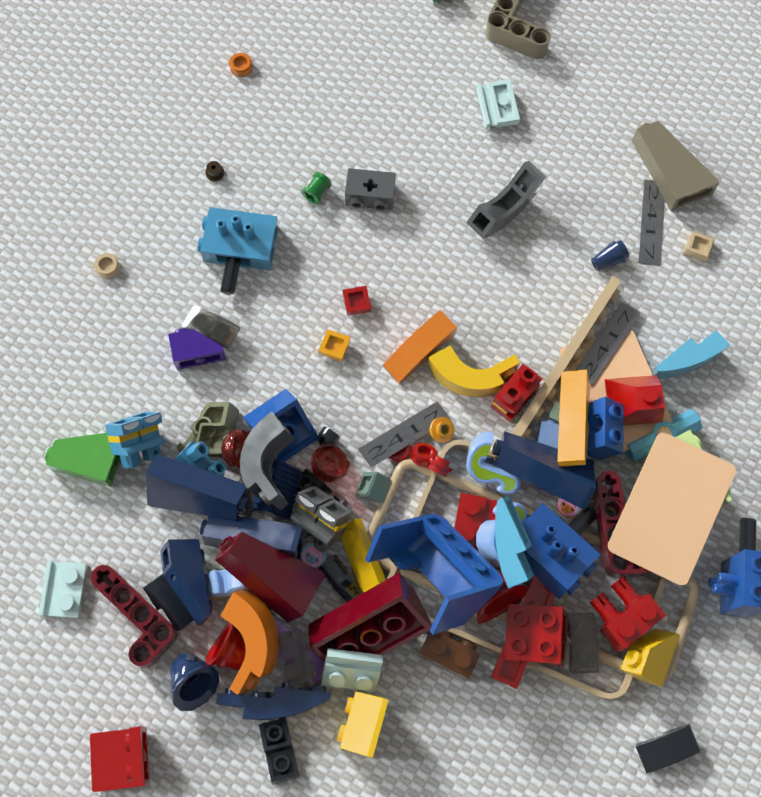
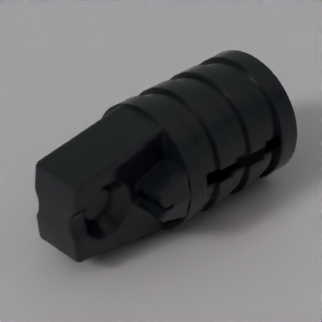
(340, 578)

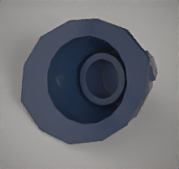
(192, 681)

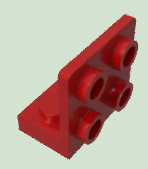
(536, 634)
(119, 759)

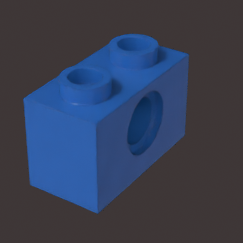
(605, 428)

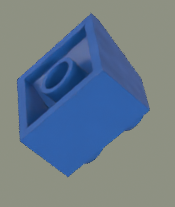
(292, 415)

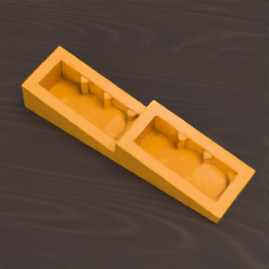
(573, 418)

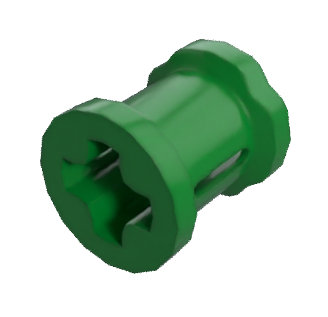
(316, 187)

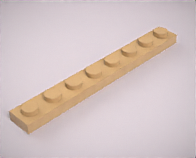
(571, 352)

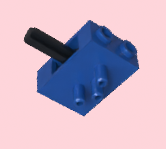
(558, 550)
(740, 576)

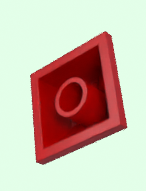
(640, 396)

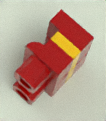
(516, 392)

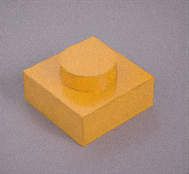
(334, 345)

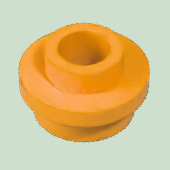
(435, 429)

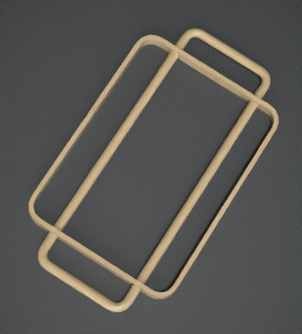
(683, 626)

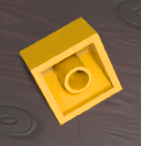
(363, 723)

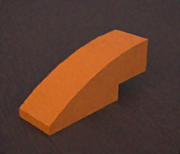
(420, 346)

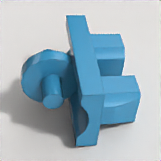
(197, 455)

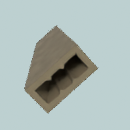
(672, 167)

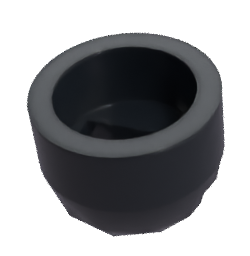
(327, 436)

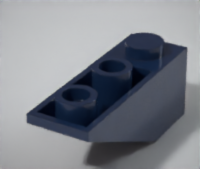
(184, 572)

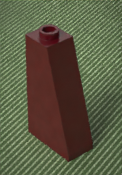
(270, 574)

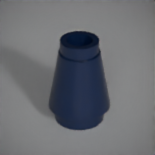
(611, 255)

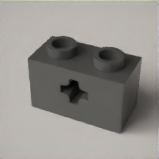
(379, 182)

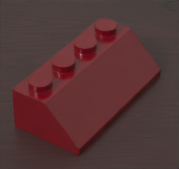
(372, 621)

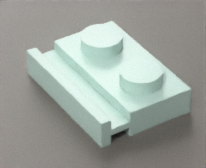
(498, 104)
(63, 590)
(351, 670)

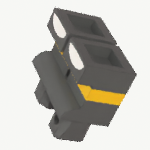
(321, 517)

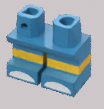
(135, 435)

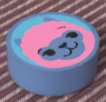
(313, 556)

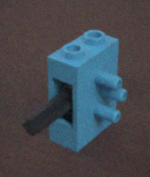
(237, 242)

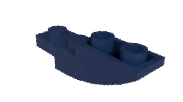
(285, 702)

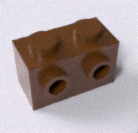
(449, 654)

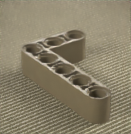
(516, 33)

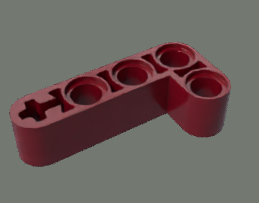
(607, 524)
(131, 610)

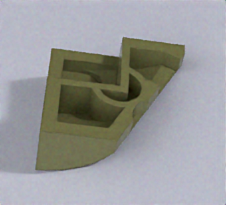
(212, 426)

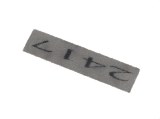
(651, 224)
(608, 341)
(401, 435)

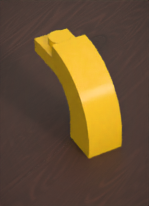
(469, 381)

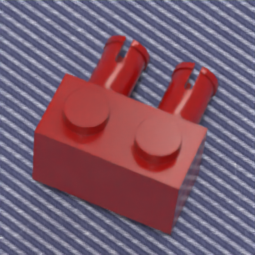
(627, 626)

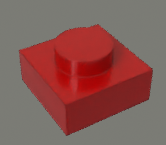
(356, 300)

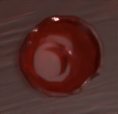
(232, 447)
(329, 463)

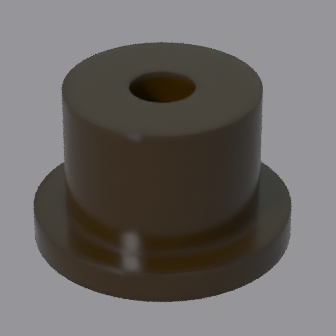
(214, 171)

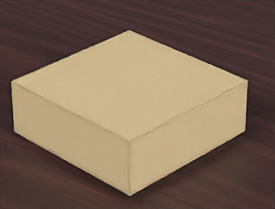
(698, 246)

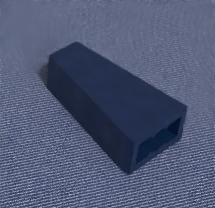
(539, 466)
(193, 490)
(279, 535)

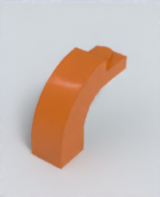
(260, 638)

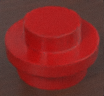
(439, 466)

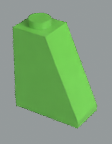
(84, 458)

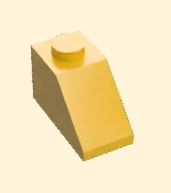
(651, 656)

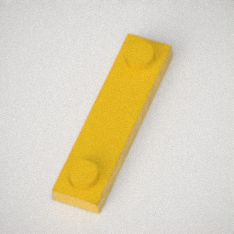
(357, 546)

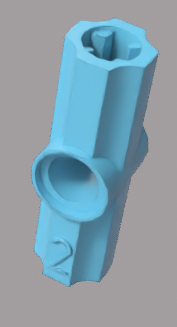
(682, 423)

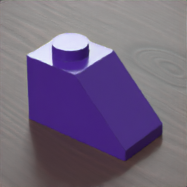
(193, 349)

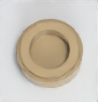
(107, 266)

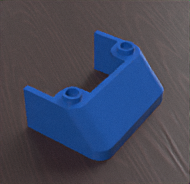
(445, 560)

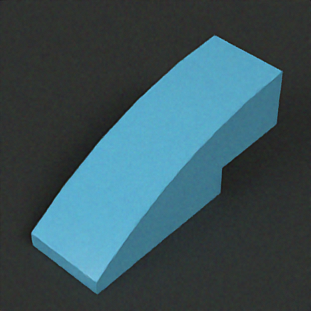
(691, 356)
(510, 543)

